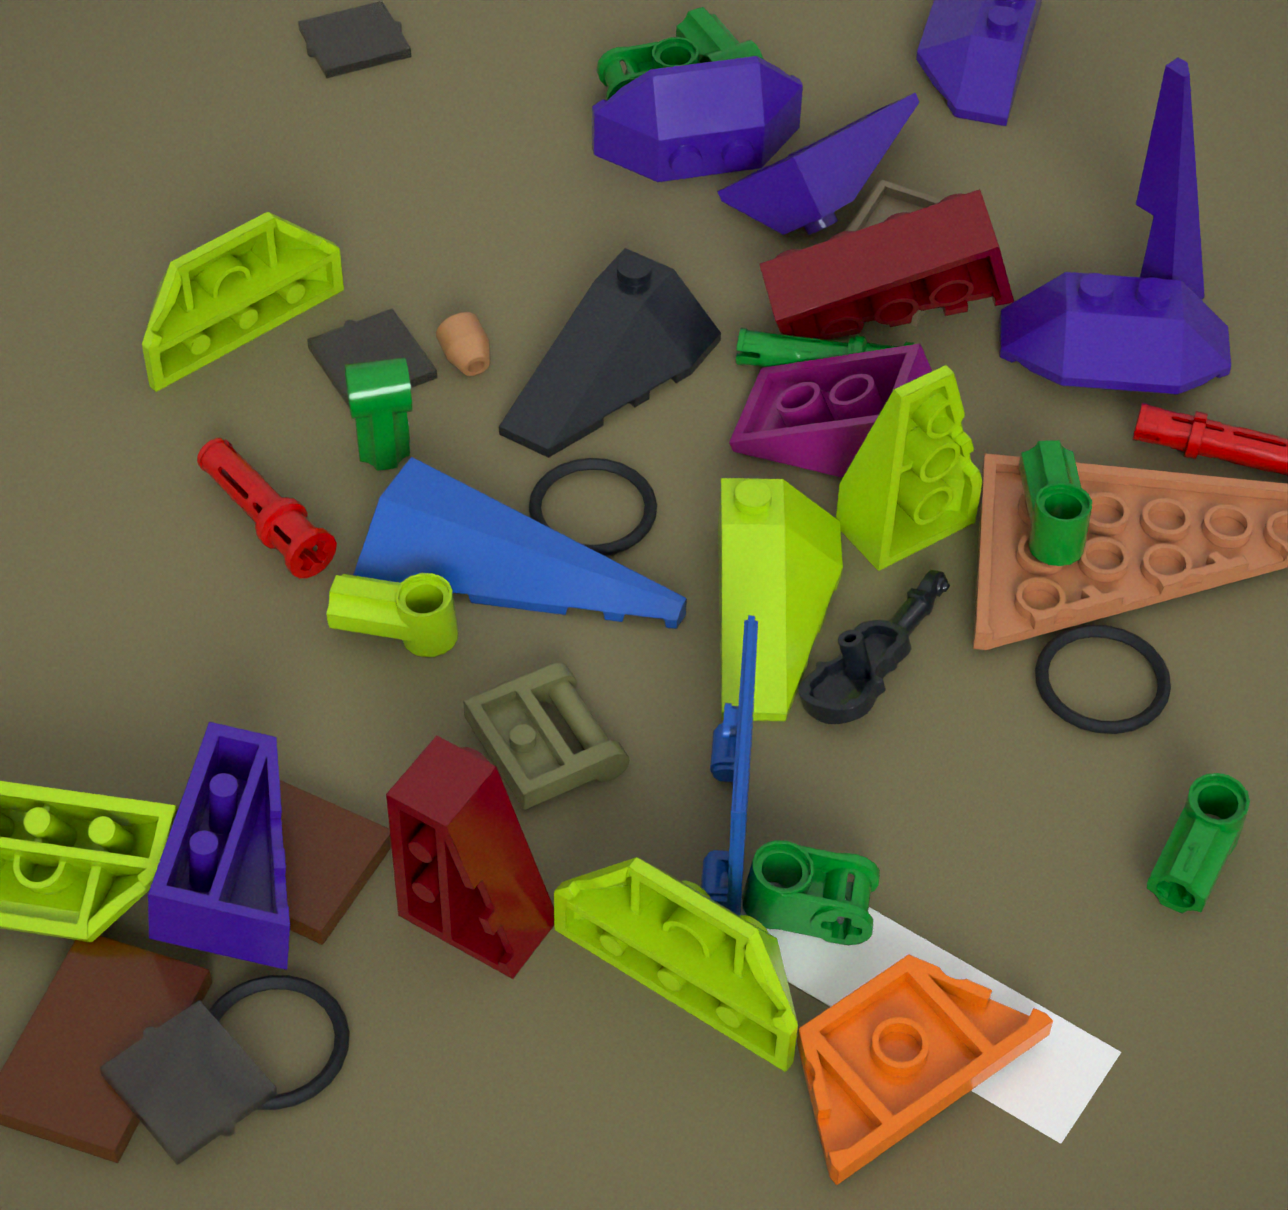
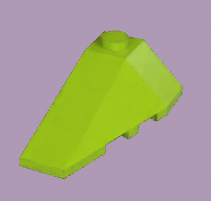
(911, 473)
(782, 567)

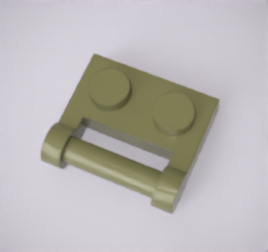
(529, 746)

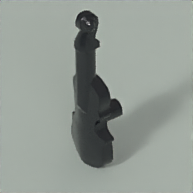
(852, 682)

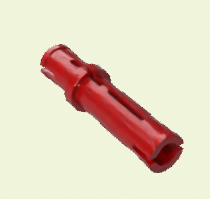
(1211, 439)

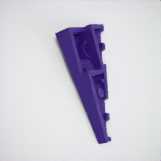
(1170, 186)

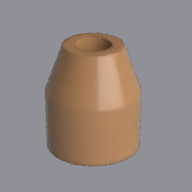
(464, 343)

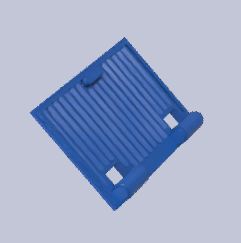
(731, 763)

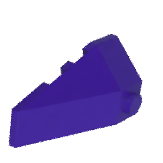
(820, 176)

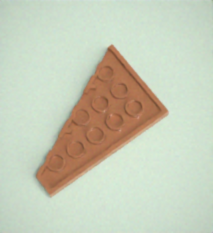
(1144, 545)

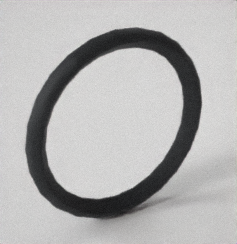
(607, 465)
(1090, 724)
(325, 1000)

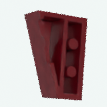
(465, 859)

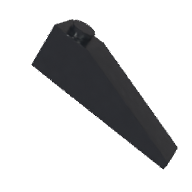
(618, 345)

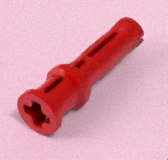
(278, 520)

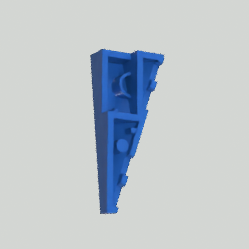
(498, 553)

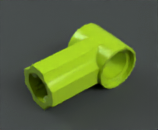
(415, 610)

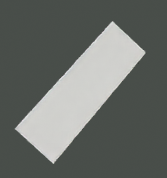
(1040, 1087)

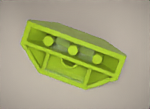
(235, 293)
(75, 858)
(686, 950)

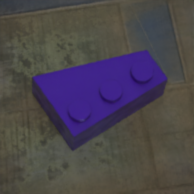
(225, 855)

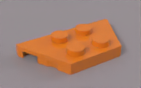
(902, 1056)

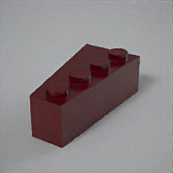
(890, 271)

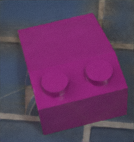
(822, 408)

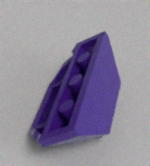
(978, 54)
(698, 119)
(1116, 334)

